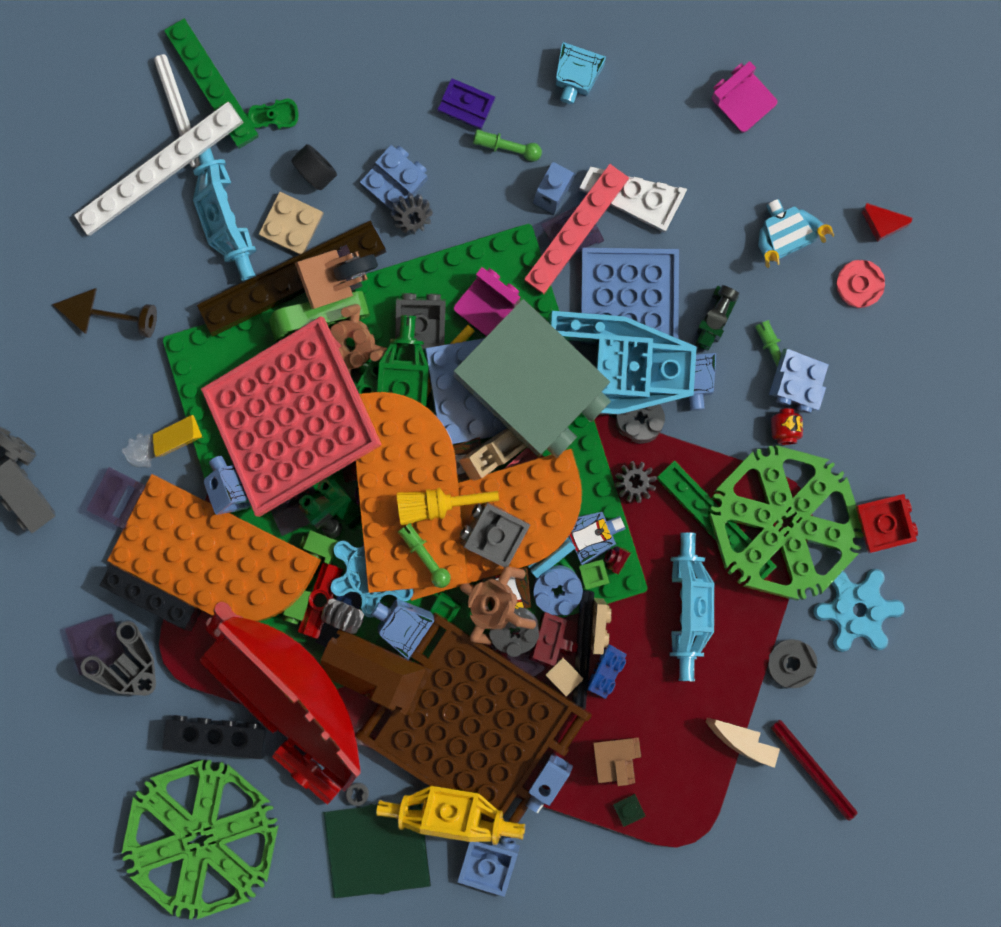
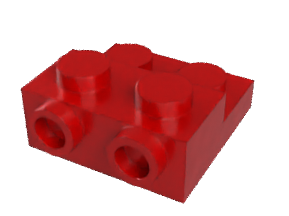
(887, 523)

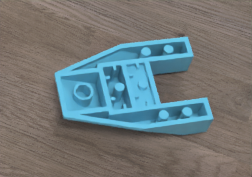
(637, 360)

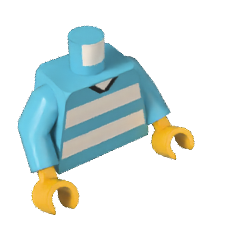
(788, 232)

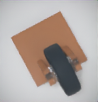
(326, 279)

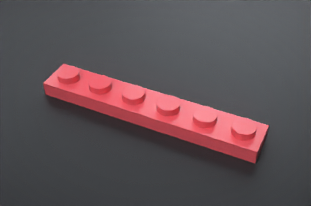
(576, 229)

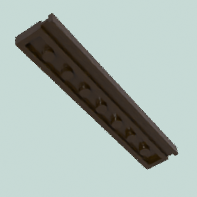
(280, 282)

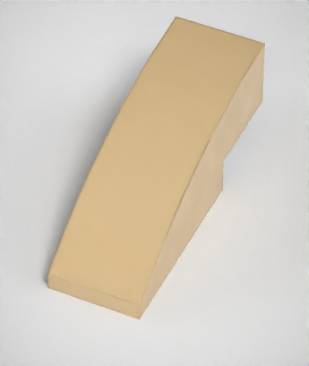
(491, 454)
(744, 742)

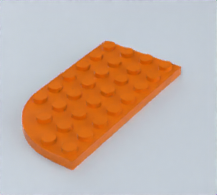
(412, 458)
(539, 492)
(208, 556)

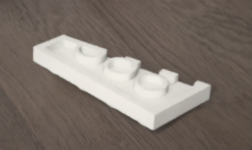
(642, 199)

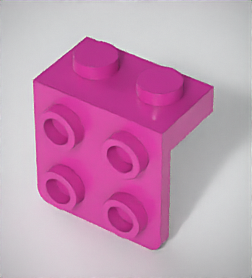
(743, 97)
(487, 301)

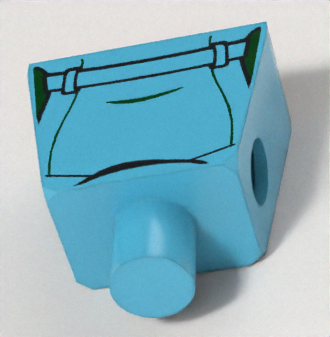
(577, 71)

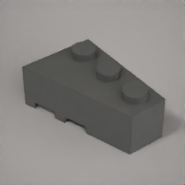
(23, 497)

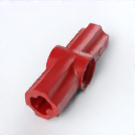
(312, 622)
(306, 773)

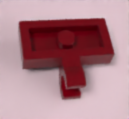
(551, 641)

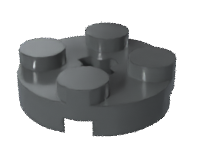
(641, 432)
(16, 447)
(518, 643)
(805, 668)

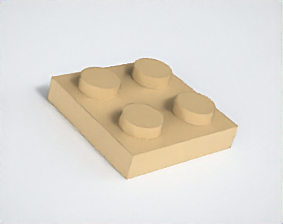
(291, 223)
(599, 635)

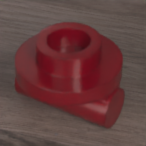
(616, 558)

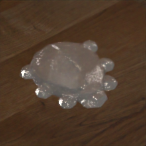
(140, 451)

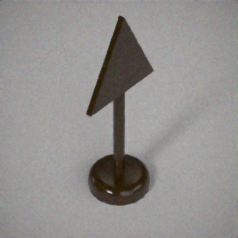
(79, 310)

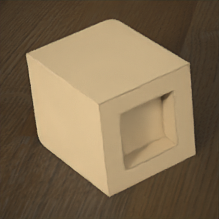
(564, 677)

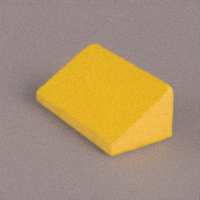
(176, 436)

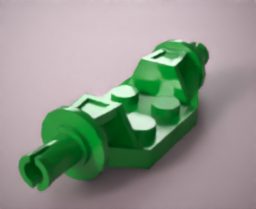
(410, 370)

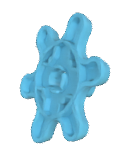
(356, 578)
(850, 625)

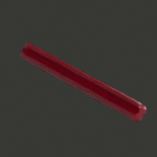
(814, 770)

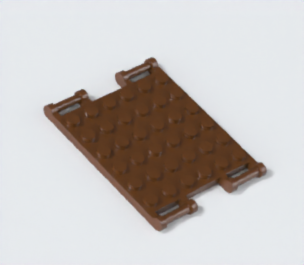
(475, 722)

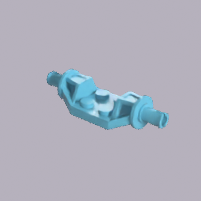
(217, 217)
(697, 607)

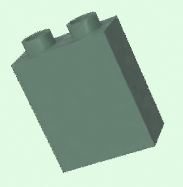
(533, 381)

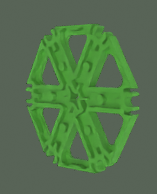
(764, 515)
(196, 862)

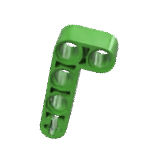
(292, 318)

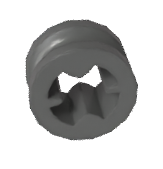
(365, 795)

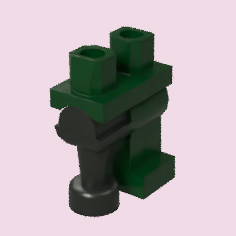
(715, 320)
(327, 502)

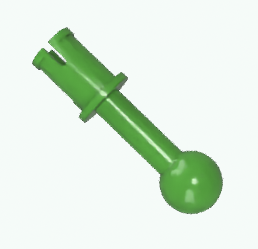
(531, 151)
(769, 340)
(439, 576)

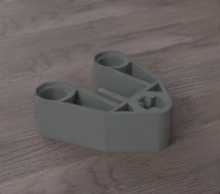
(110, 679)

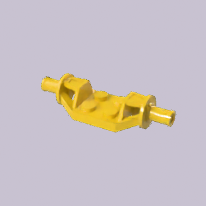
(451, 816)

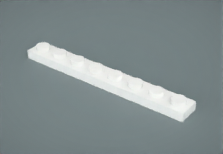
(159, 168)

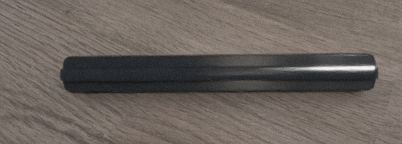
(584, 643)

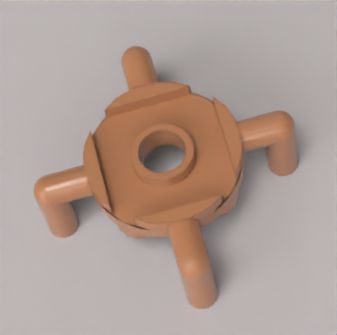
(357, 330)
(504, 605)

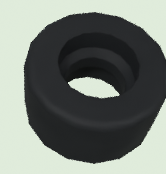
(314, 167)

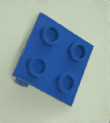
(603, 680)

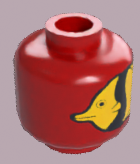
(787, 427)

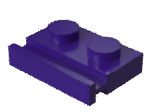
(466, 103)

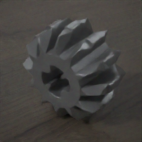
(409, 205)
(643, 478)
(342, 616)

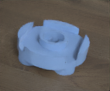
(564, 602)

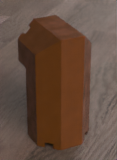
(375, 672)

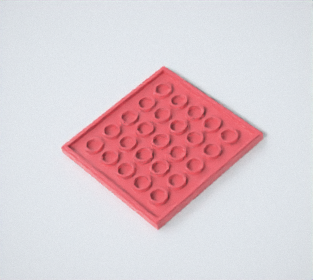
(290, 416)

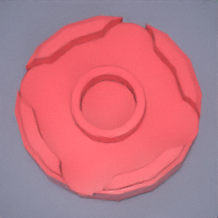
(860, 283)

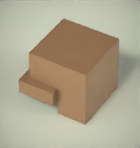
(615, 760)

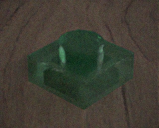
(629, 810)

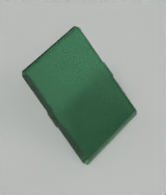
(373, 854)

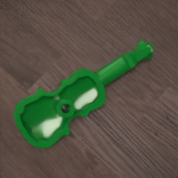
(282, 113)

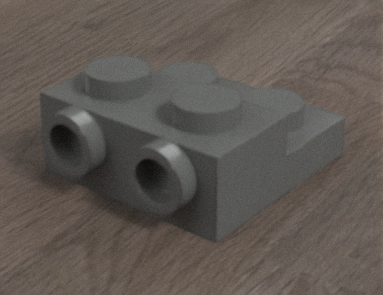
(429, 314)
(493, 533)

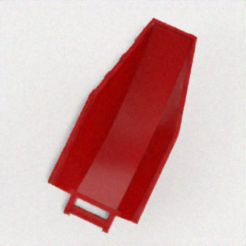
(283, 690)

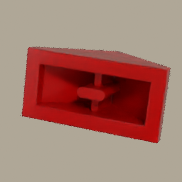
(884, 222)

